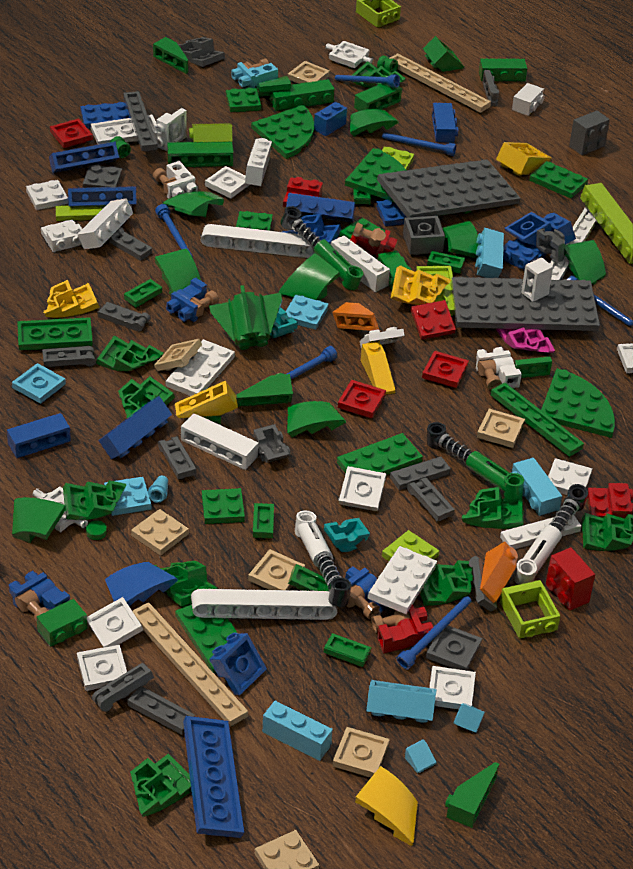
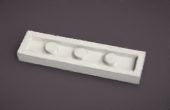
(527, 534)

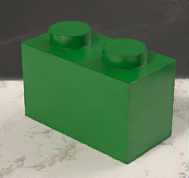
(62, 622)

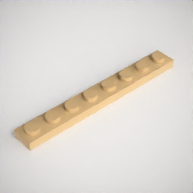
(441, 84)
(190, 665)

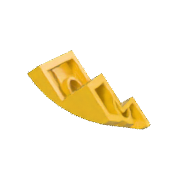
(417, 286)
(69, 302)
(391, 804)

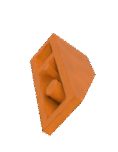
(355, 317)
(497, 570)

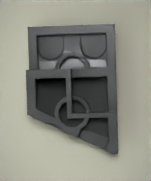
(201, 51)

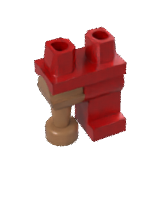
(373, 241)
(404, 630)

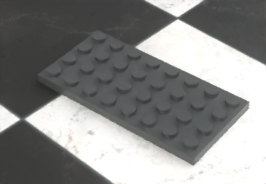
(448, 189)
(503, 306)

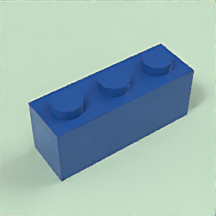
(444, 122)
(38, 435)

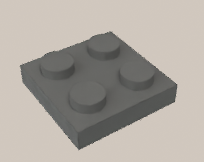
(102, 176)
(454, 648)

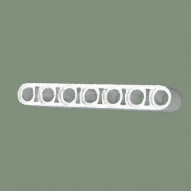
(256, 241)
(262, 604)

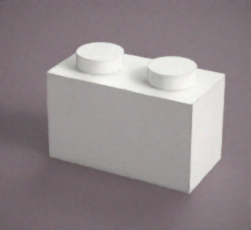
(528, 99)
(537, 279)

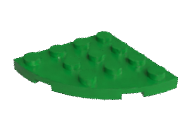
(287, 130)
(366, 173)
(578, 405)

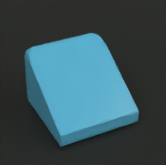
(469, 717)
(419, 756)

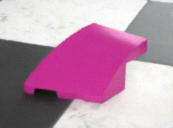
(526, 339)

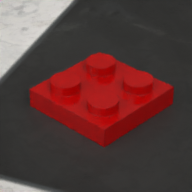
(71, 133)
(433, 319)
(445, 369)
(361, 398)

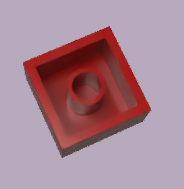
(570, 579)

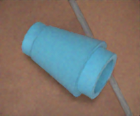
(159, 489)

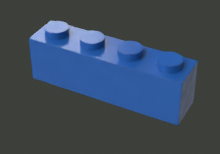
(83, 157)
(100, 195)
(328, 208)
(135, 427)

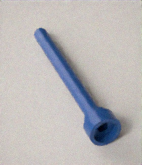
(392, 80)
(449, 149)
(164, 213)
(609, 308)
(328, 355)
(407, 658)

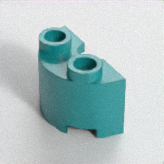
(283, 324)
(347, 534)

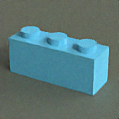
(489, 253)
(538, 487)
(401, 700)
(297, 730)

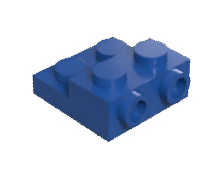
(521, 253)
(238, 662)

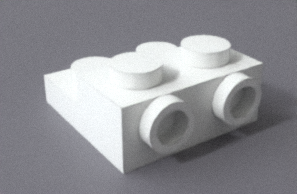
(171, 128)
(62, 235)

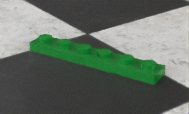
(537, 419)

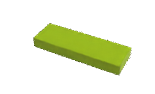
(85, 212)

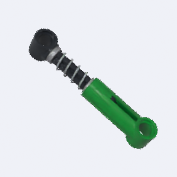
(350, 274)
(510, 483)

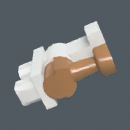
(175, 181)
(497, 363)

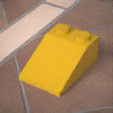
(521, 157)

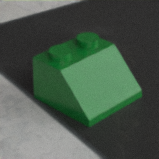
(442, 56)

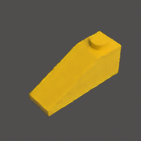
(376, 366)
(209, 402)

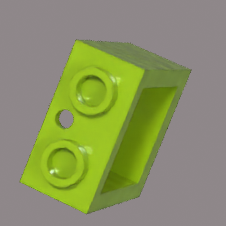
(390, 12)
(211, 132)
(533, 592)

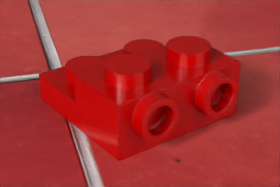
(303, 187)
(611, 500)

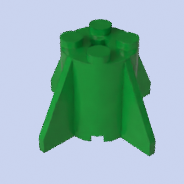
(248, 317)

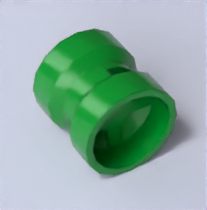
(388, 63)
(122, 147)

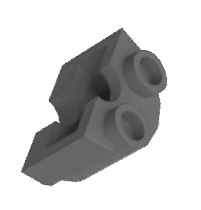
(551, 243)
(270, 444)

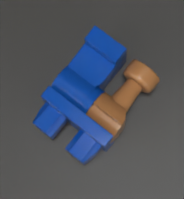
(191, 300)
(361, 584)
(37, 591)

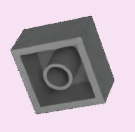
(589, 132)
(423, 235)

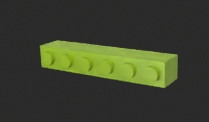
(610, 218)

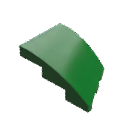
(370, 70)
(276, 84)
(371, 120)
(194, 202)
(461, 239)
(585, 261)
(177, 269)
(310, 279)
(126, 357)
(137, 395)
(312, 417)
(91, 500)
(493, 511)
(35, 518)
(607, 532)
(190, 577)
(447, 584)
(159, 784)

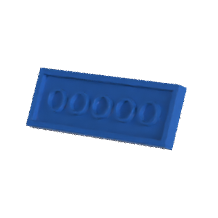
(213, 777)

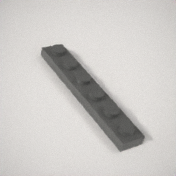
(140, 121)

